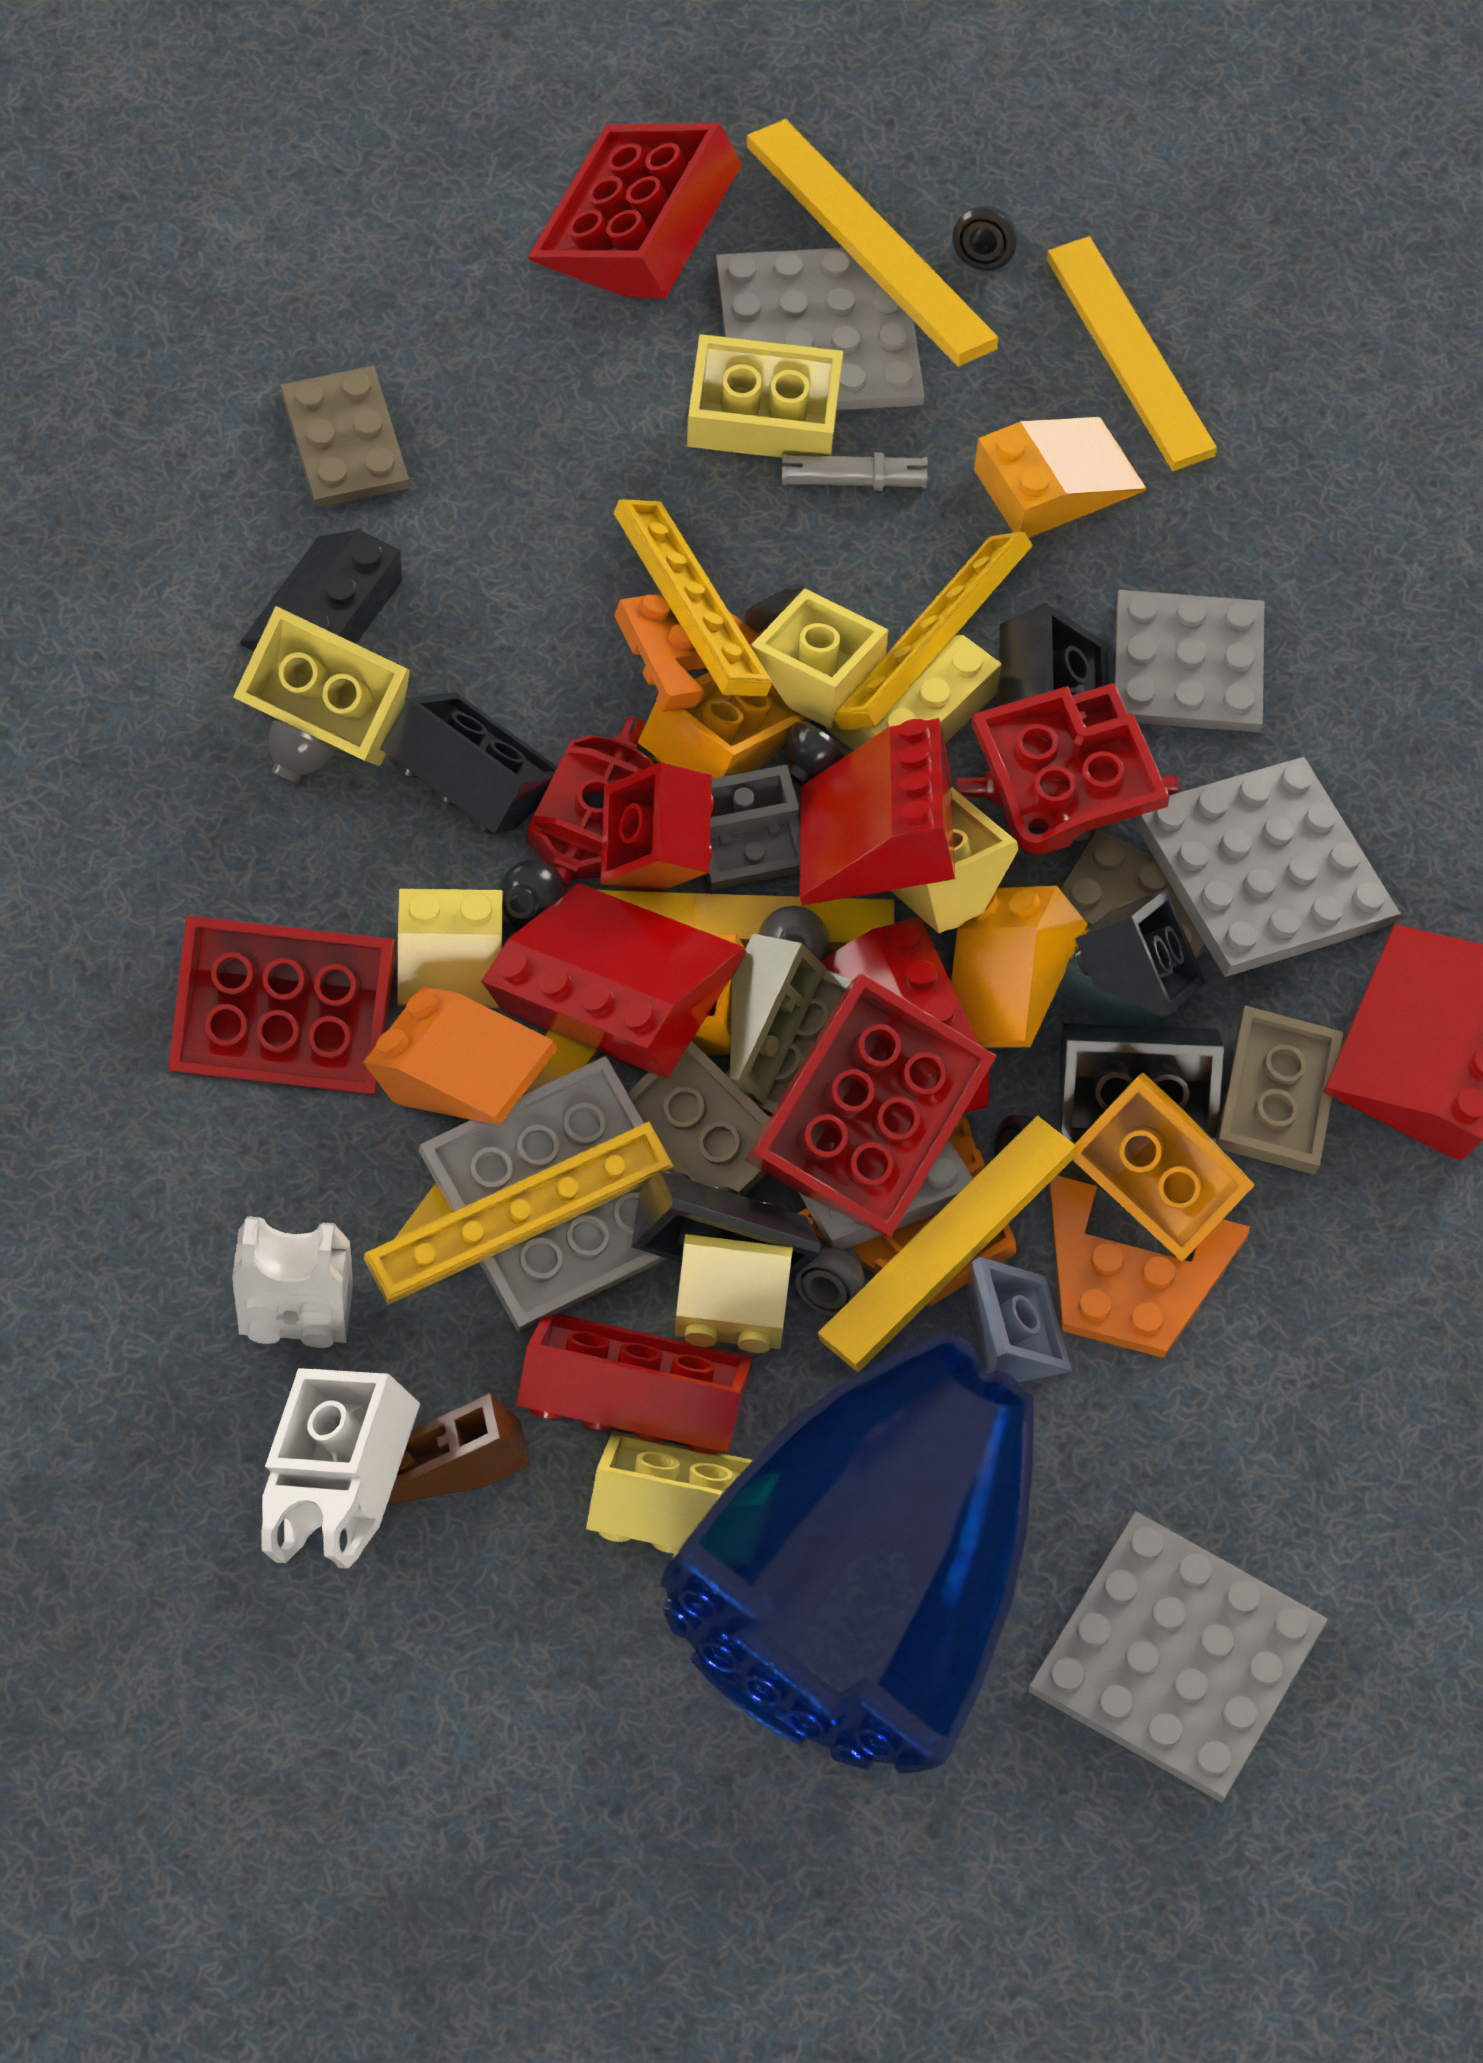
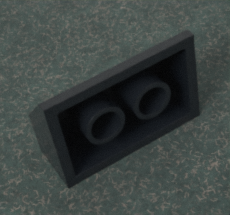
(337, 586)
(1048, 652)
(469, 760)
(1141, 955)
(1106, 1059)
(678, 1206)

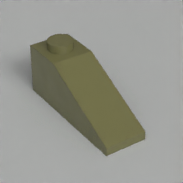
(767, 1008)

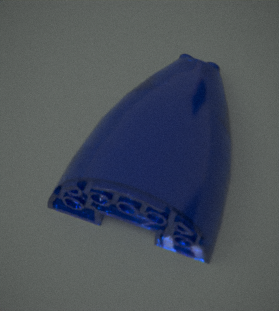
(867, 1559)

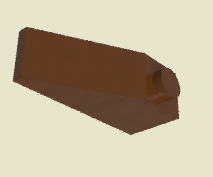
(461, 1452)

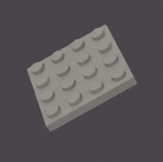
(827, 304)
(1266, 866)
(539, 1132)
(1178, 1656)

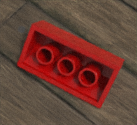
(634, 1382)

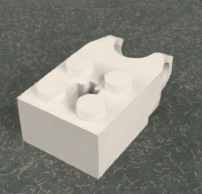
(292, 1284)
(335, 1461)

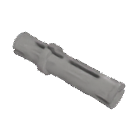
(854, 471)

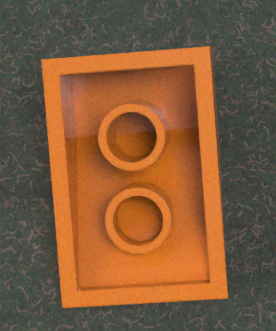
(457, 1057)

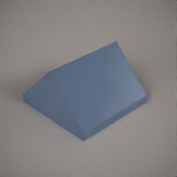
(1016, 1321)

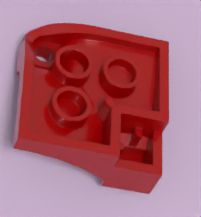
(1068, 765)

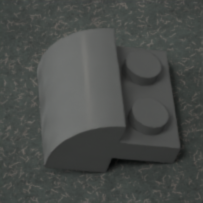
(753, 828)

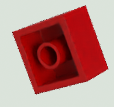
(656, 828)

